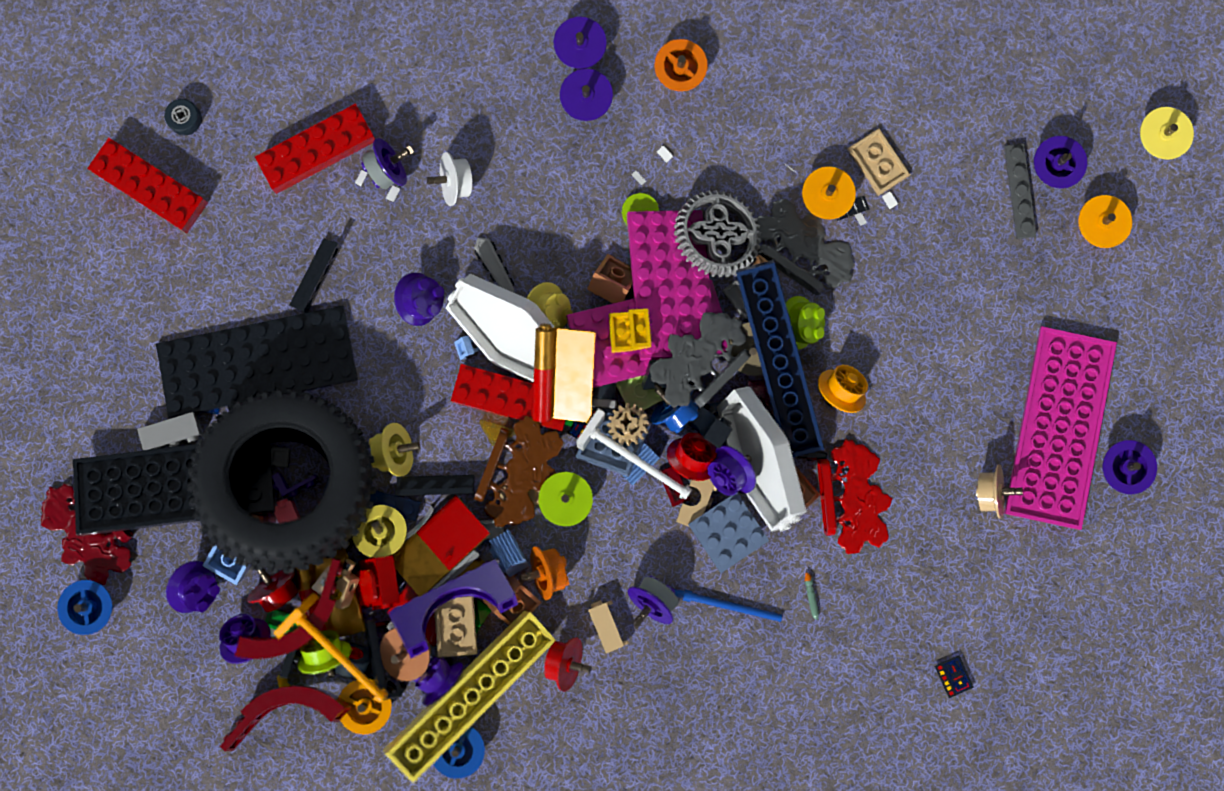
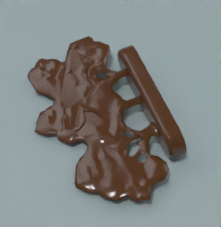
(525, 472)

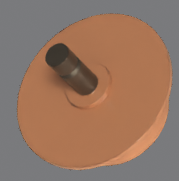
(397, 660)

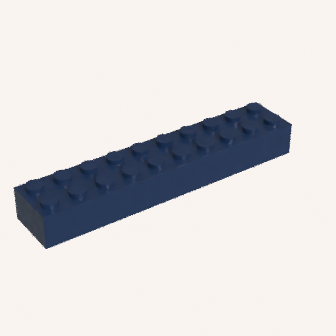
(779, 357)

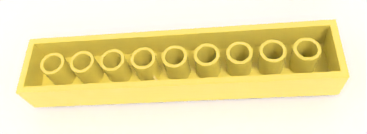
(470, 696)

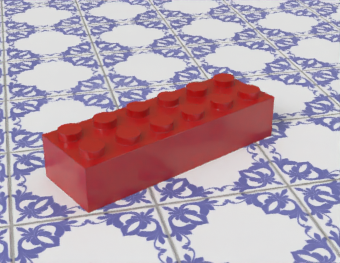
(315, 149)
(147, 185)
(497, 395)

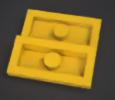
(629, 330)

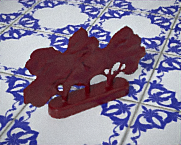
(87, 548)

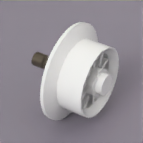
(454, 178)

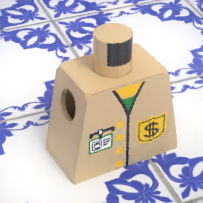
(346, 584)

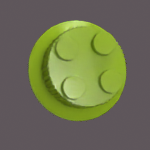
(806, 320)

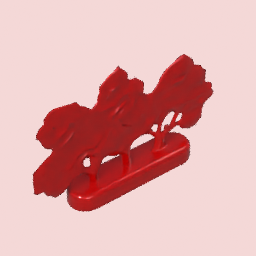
(860, 501)

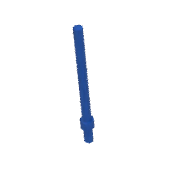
(688, 596)

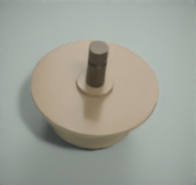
(992, 491)

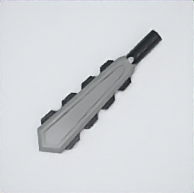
(493, 262)

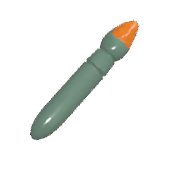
(811, 596)

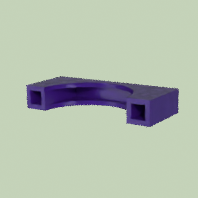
(483, 582)

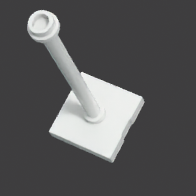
(592, 431)

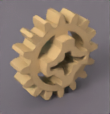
(623, 418)

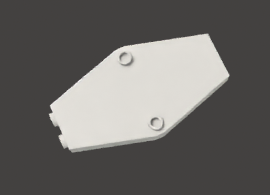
(498, 323)
(758, 435)

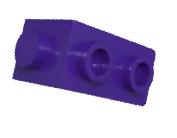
(280, 485)

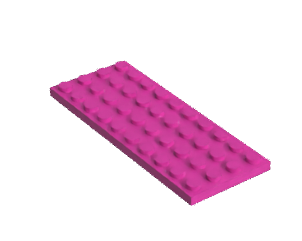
(1060, 427)

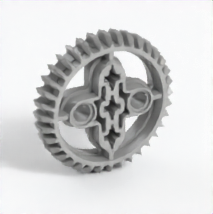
(717, 233)

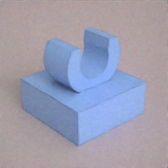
(465, 347)

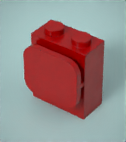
(377, 583)

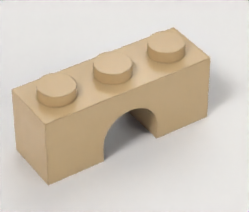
(690, 513)

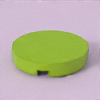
(638, 202)

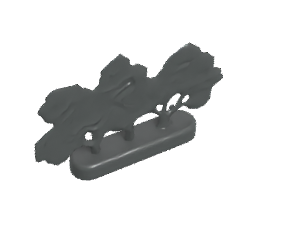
(803, 239)
(694, 358)

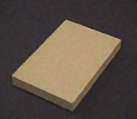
(878, 162)
(456, 628)

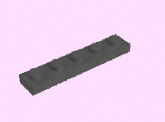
(1020, 191)

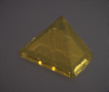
(492, 431)

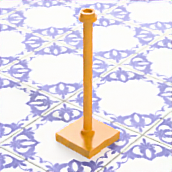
(300, 618)

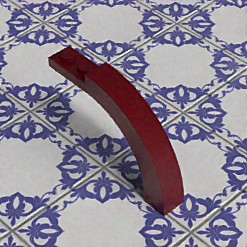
(270, 647)
(321, 700)

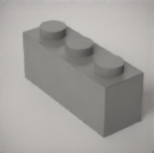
(171, 432)

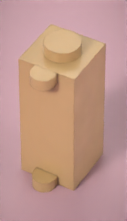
(606, 626)

